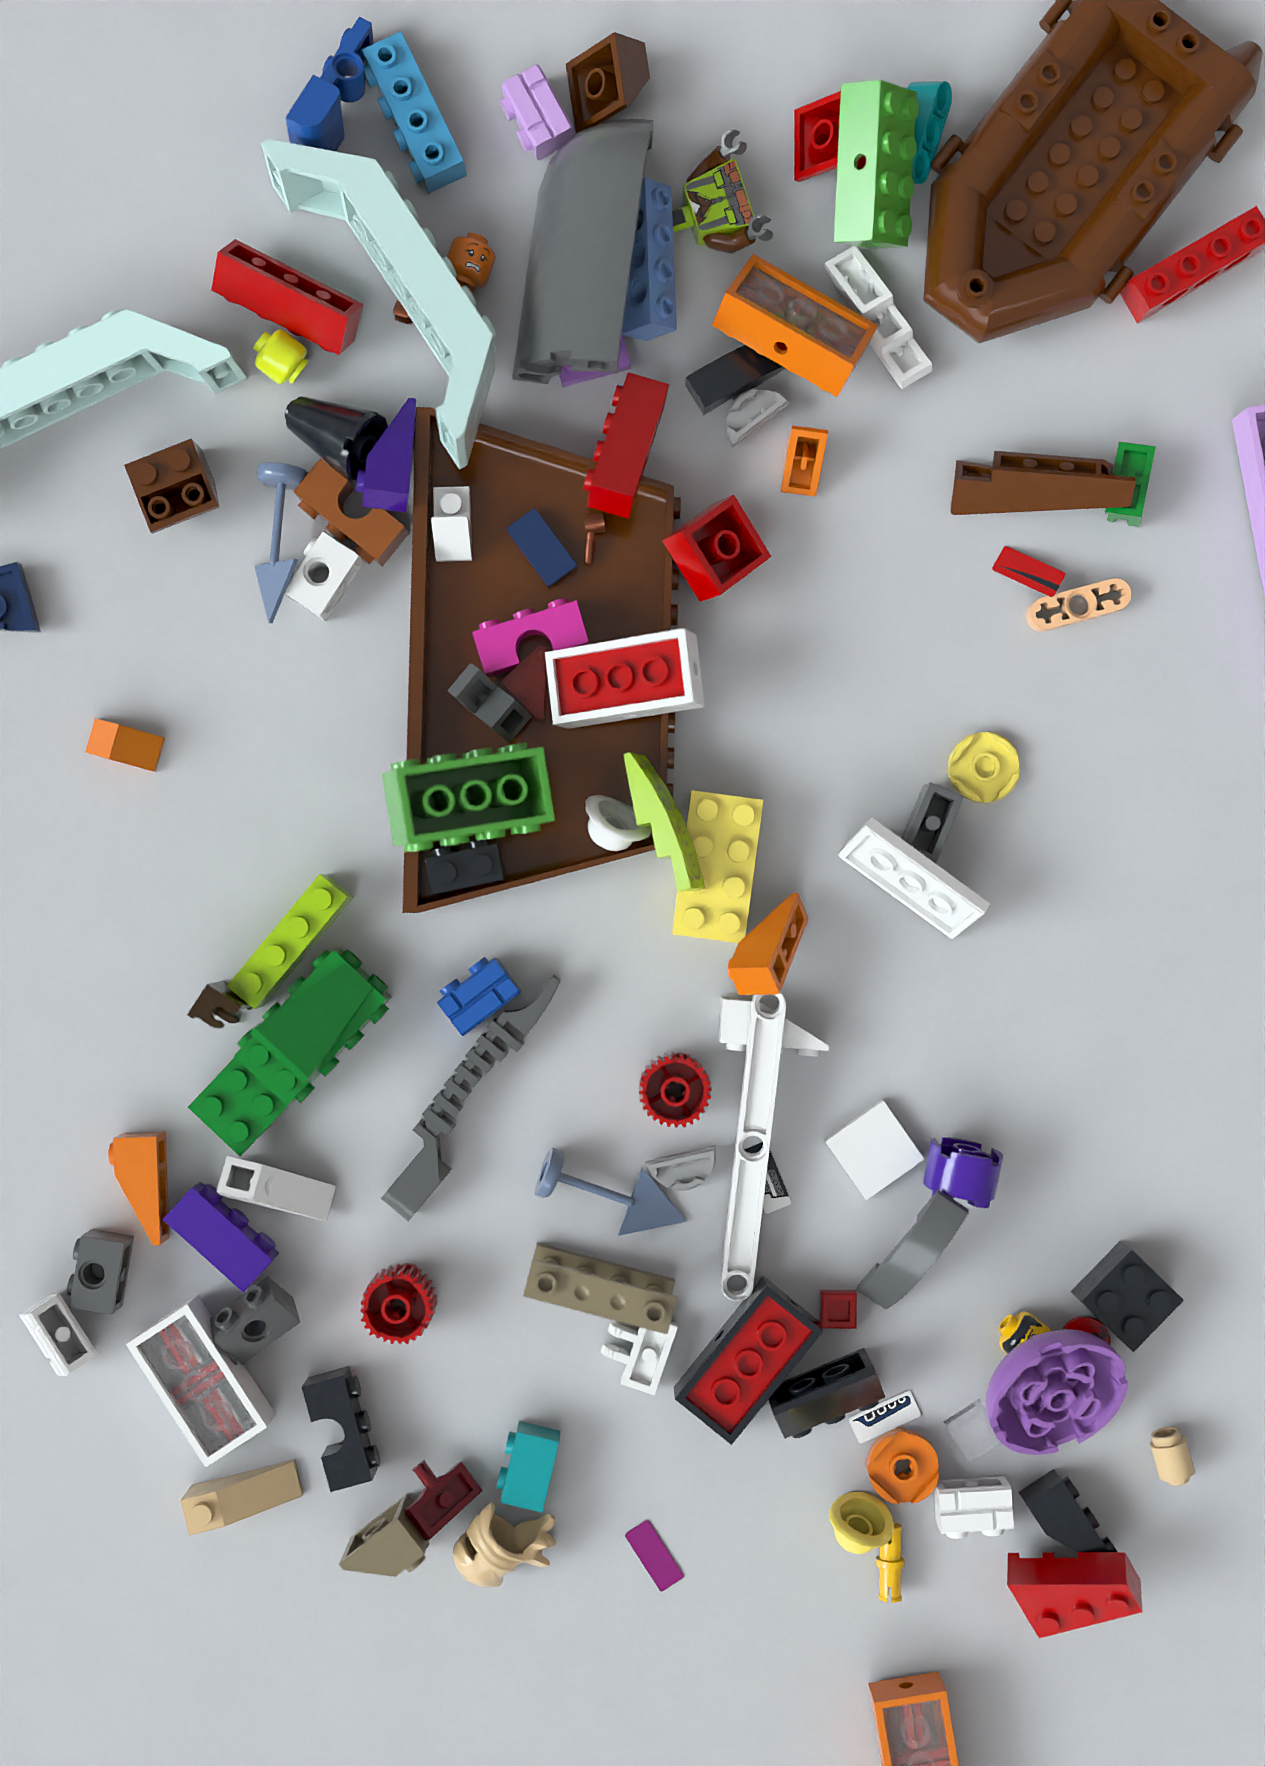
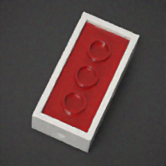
(625, 679)

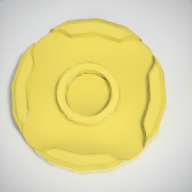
(984, 767)

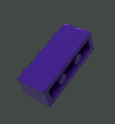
(222, 1235)

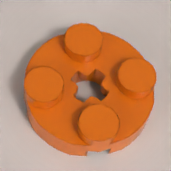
(902, 1487)

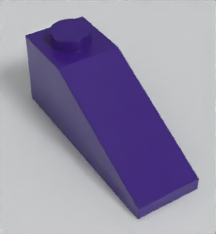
(388, 464)

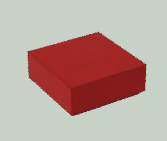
(838, 1309)

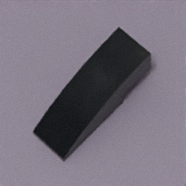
(729, 377)

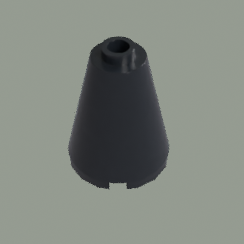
(336, 432)

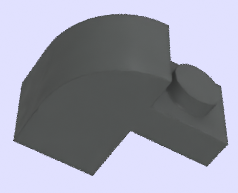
(489, 703)

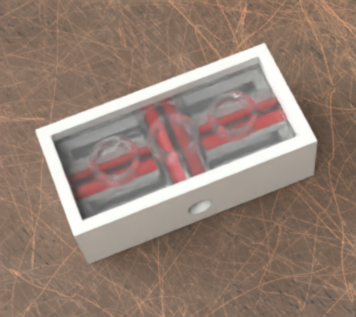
(200, 1382)

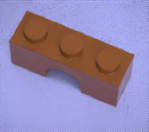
(324, 494)

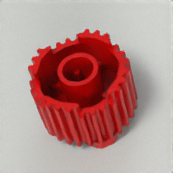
(668, 1108)
(393, 1322)

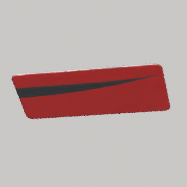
(1028, 571)

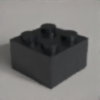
(1127, 1296)

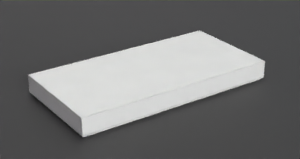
(913, 879)

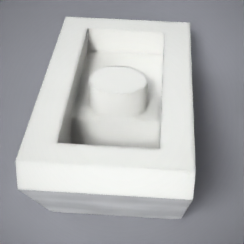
(452, 524)

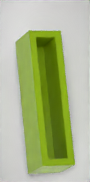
(290, 941)

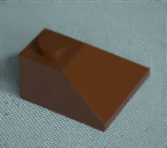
(606, 79)

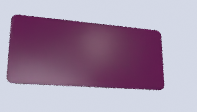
(654, 1555)

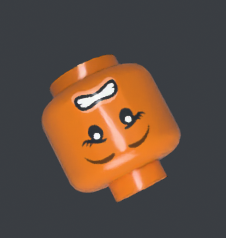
(471, 260)

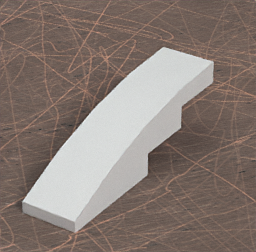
(870, 298)

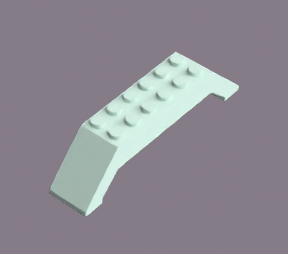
(407, 258)
(99, 364)

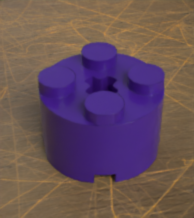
(963, 1170)

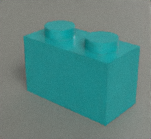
(530, 1466)

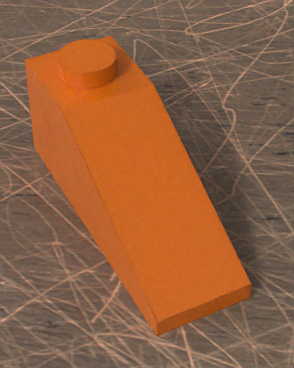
(768, 950)
(142, 1174)

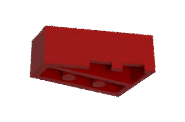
(1074, 1591)

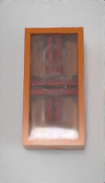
(794, 325)
(913, 1721)

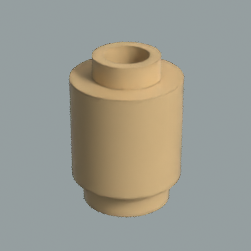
(1172, 1456)

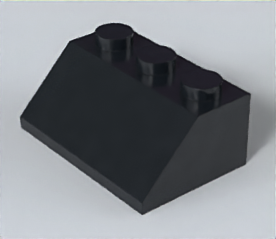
(826, 1394)

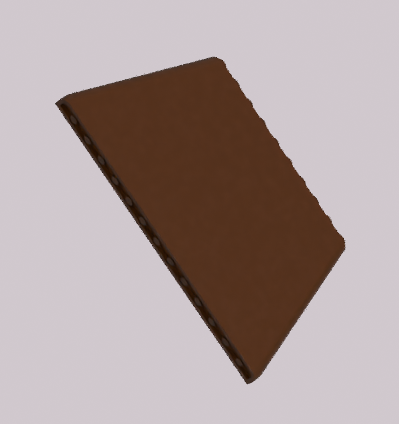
(617, 596)

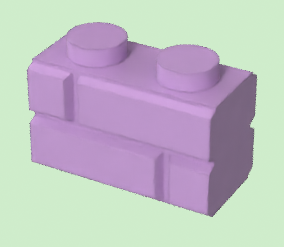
(536, 111)

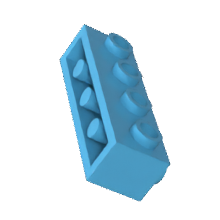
(414, 112)

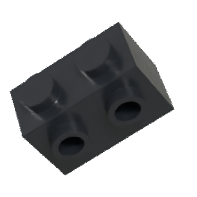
(465, 868)

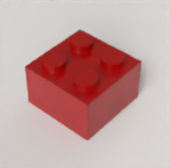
(717, 548)

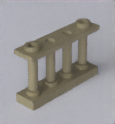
(601, 1288)

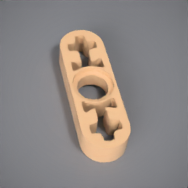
(1100, 588)

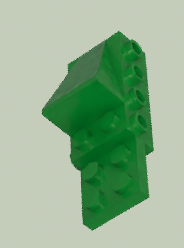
(292, 1048)

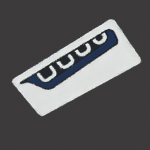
(884, 1417)

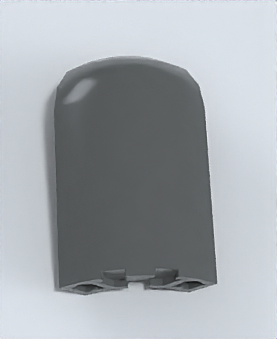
(582, 252)

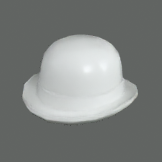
(613, 823)

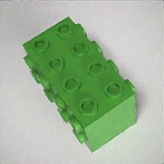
(467, 796)

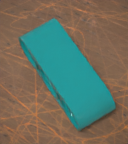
(934, 106)

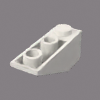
(735, 1027)
(275, 1189)

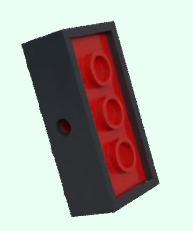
(747, 1360)

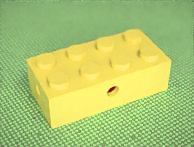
(726, 847)

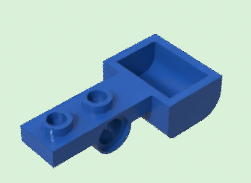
(317, 112)

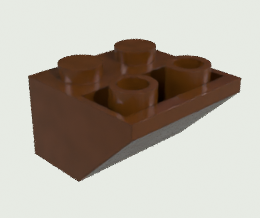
(173, 485)

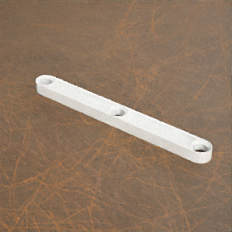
(751, 1169)

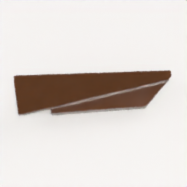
(1037, 484)

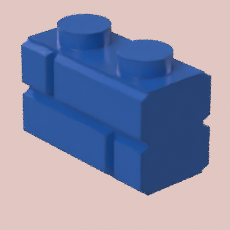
(479, 995)

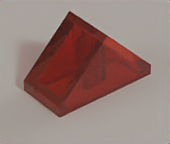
(528, 683)

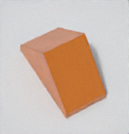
(803, 460)
(125, 745)

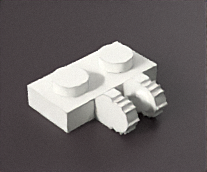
(646, 1357)

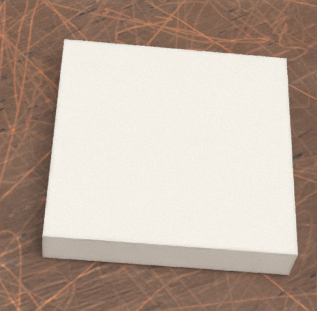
(874, 1149)

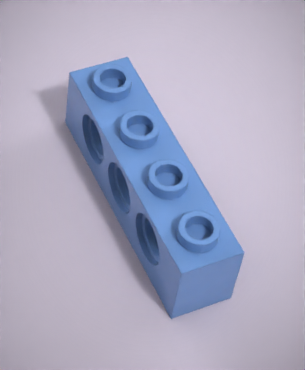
(651, 285)

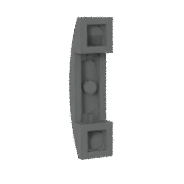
(915, 1252)

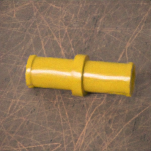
(890, 1565)

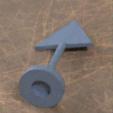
(276, 575)
(646, 1207)

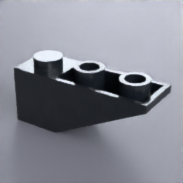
(1061, 1517)

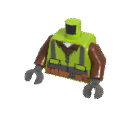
(718, 202)

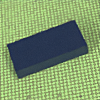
(541, 548)

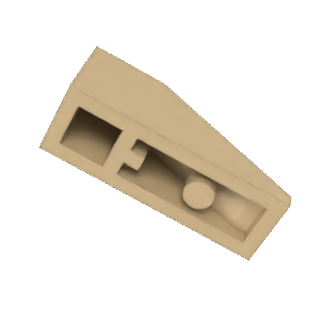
(239, 1496)

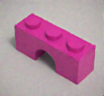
(500, 642)

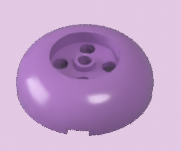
(1055, 1391)

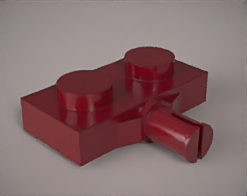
(441, 1497)

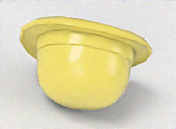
(861, 1522)

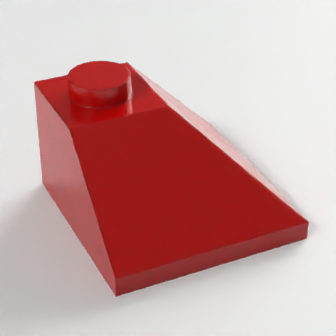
(816, 137)

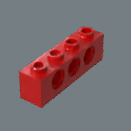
(1195, 265)

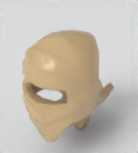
(496, 1546)

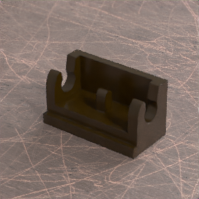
(217, 1001)

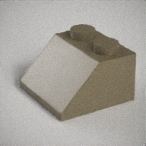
(386, 1544)

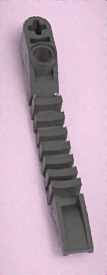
(427, 1168)

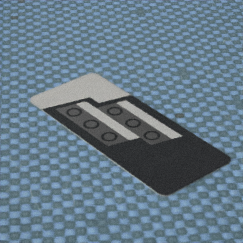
(775, 1192)

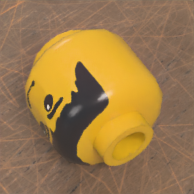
(1019, 1329)

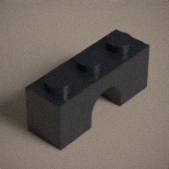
(336, 1398)

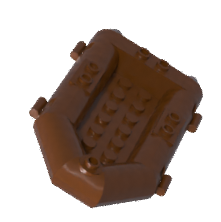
(1077, 163)

